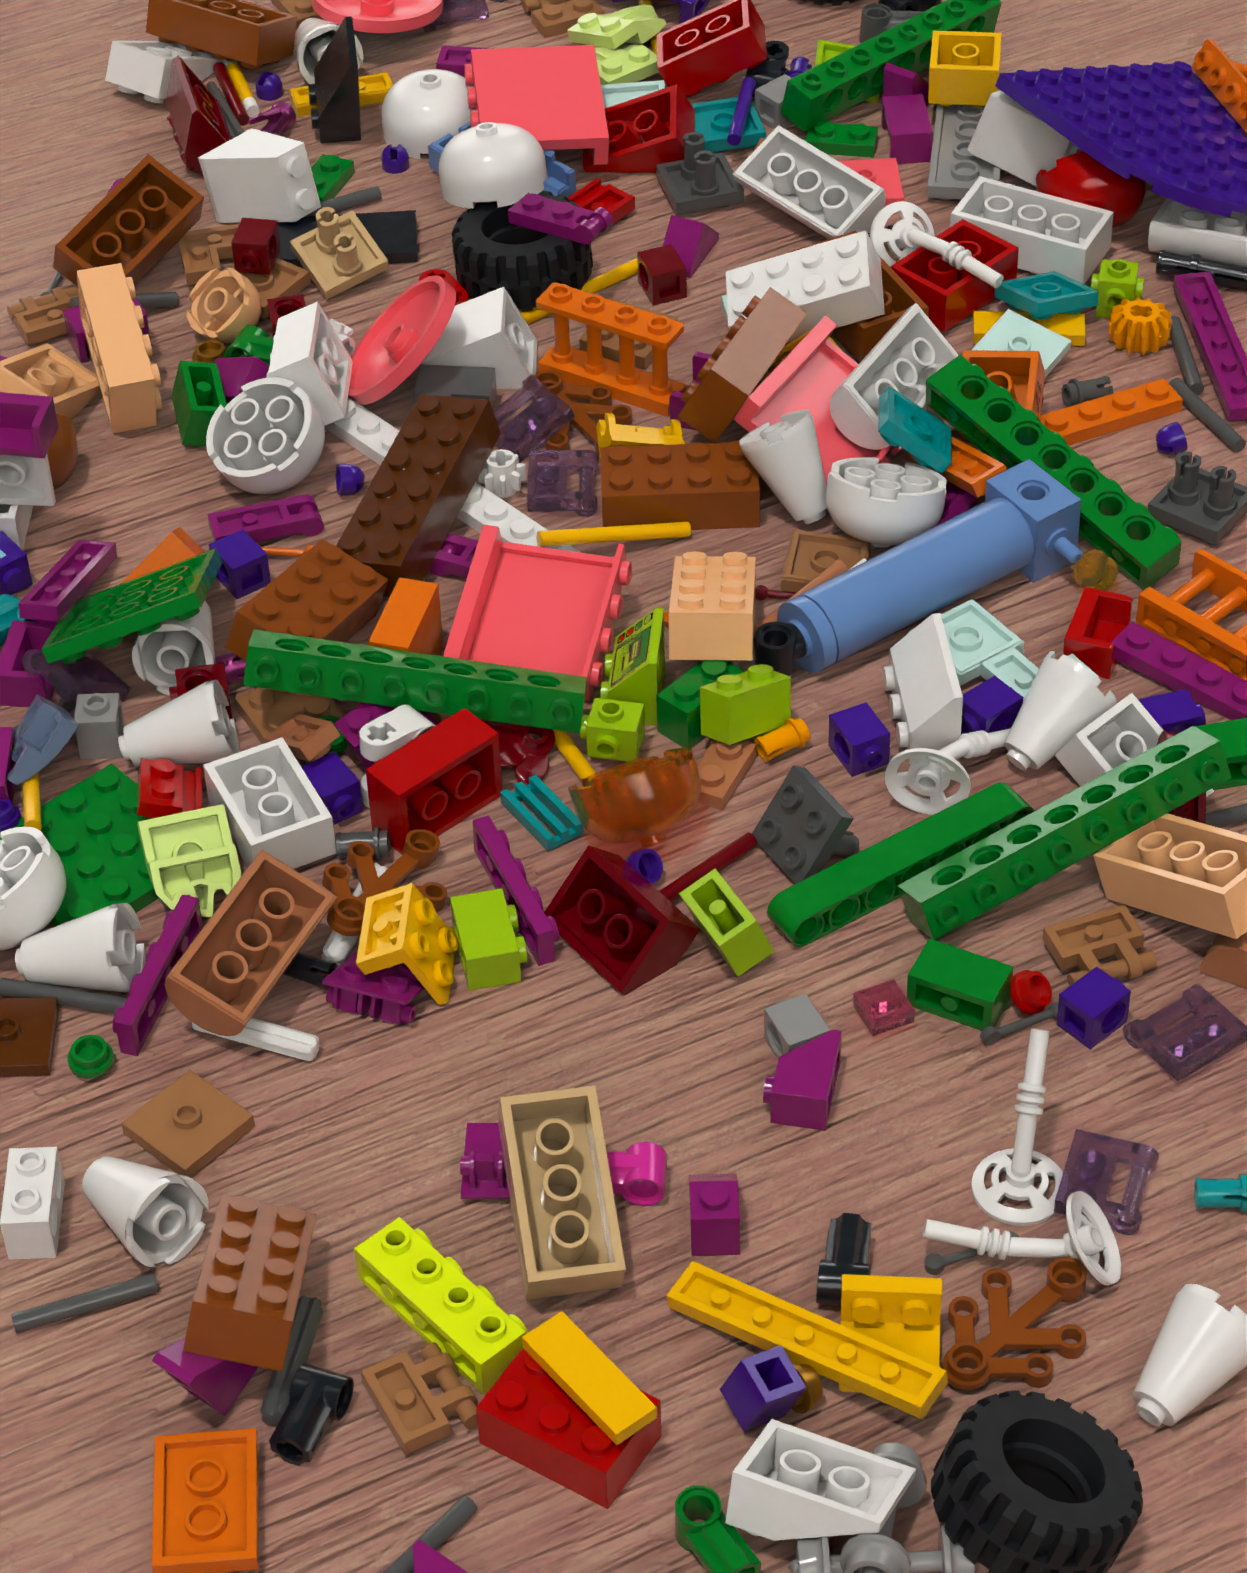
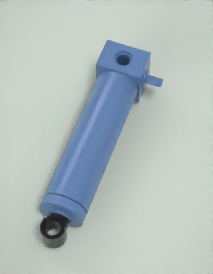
(1021, 526)

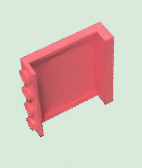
(544, 91)
(807, 383)
(539, 608)

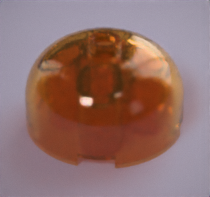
(639, 798)

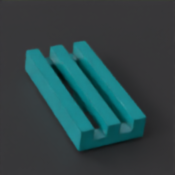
(548, 810)

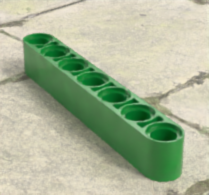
(872, 875)

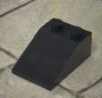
(337, 89)

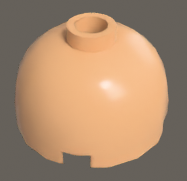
(223, 305)

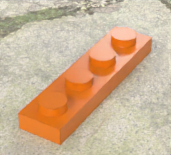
(1114, 412)
(968, 468)

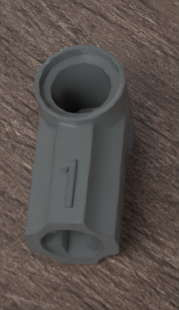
(879, 18)

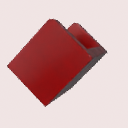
(1094, 625)

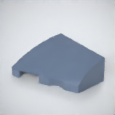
(39, 738)

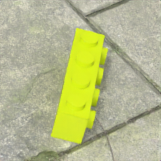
(440, 1302)

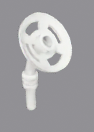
(911, 237)
(933, 771)
(1020, 1171)
(1082, 1241)

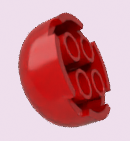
(1091, 183)

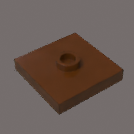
(27, 1035)

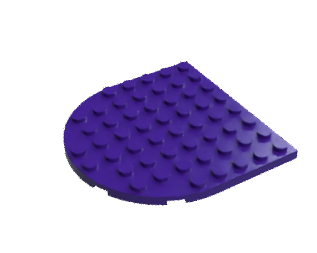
(1146, 125)

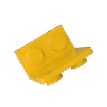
(406, 929)
(895, 1312)

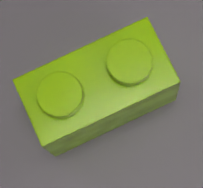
(745, 704)
(726, 922)
(487, 939)

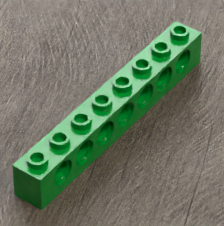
(860, 70)
(1014, 434)
(415, 680)
(1064, 832)

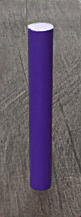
(741, 111)

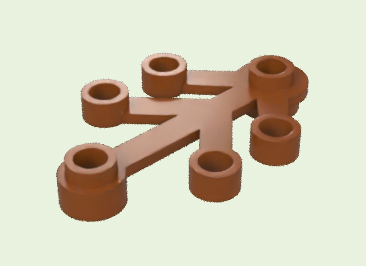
(598, 405)
(348, 911)
(1014, 1331)

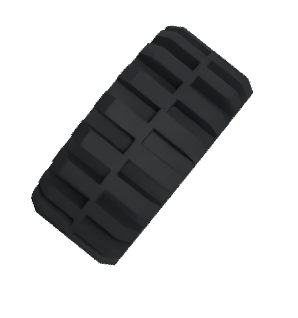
(524, 261)
(1054, 1449)

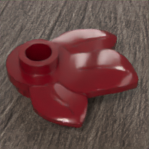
(523, 752)

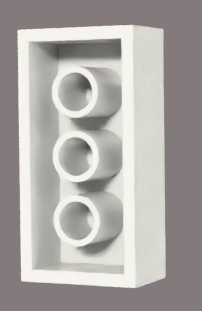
(1045, 228)
(825, 279)

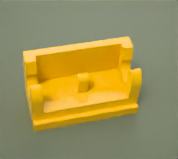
(612, 434)

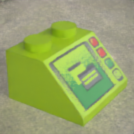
(638, 664)

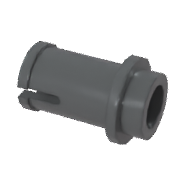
(1079, 392)
(378, 839)

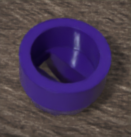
(269, 86)
(395, 159)
(1171, 439)
(349, 479)
(647, 863)

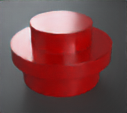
(1030, 991)

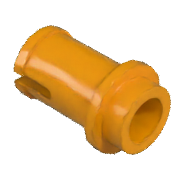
(790, 735)

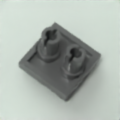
(699, 180)
(1200, 500)
(804, 826)

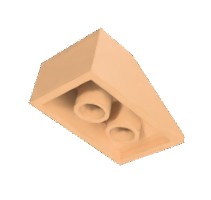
(51, 374)

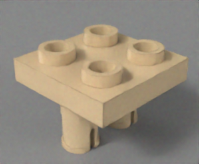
(338, 252)

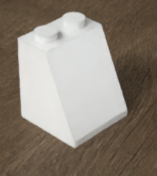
(1017, 139)
(260, 178)
(489, 335)

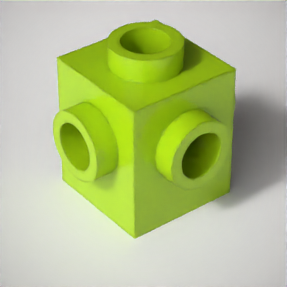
(1116, 282)
(614, 729)

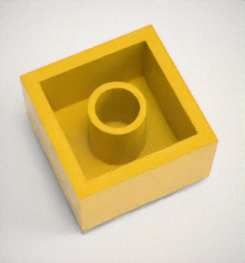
(963, 67)

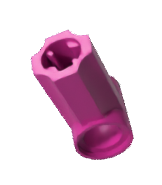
(639, 1173)

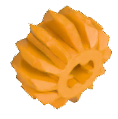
(1139, 326)

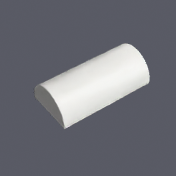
(810, 185)
(1193, 231)
(899, 360)

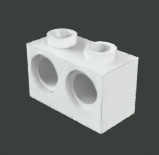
(32, 1203)

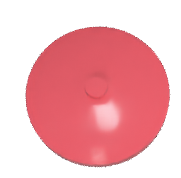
(380, 15)
(400, 339)

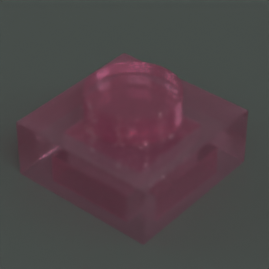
(883, 1007)

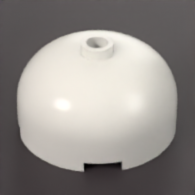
(424, 109)
(491, 166)
(266, 436)
(884, 500)
(29, 884)

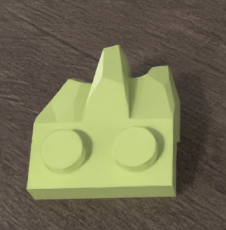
(611, 30)
(625, 64)
(190, 856)

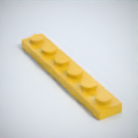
(808, 1339)

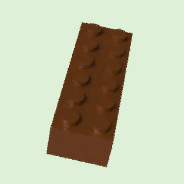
(421, 486)

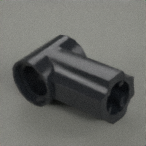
(845, 1254)
(314, 1402)

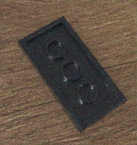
(391, 231)

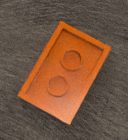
(206, 1502)

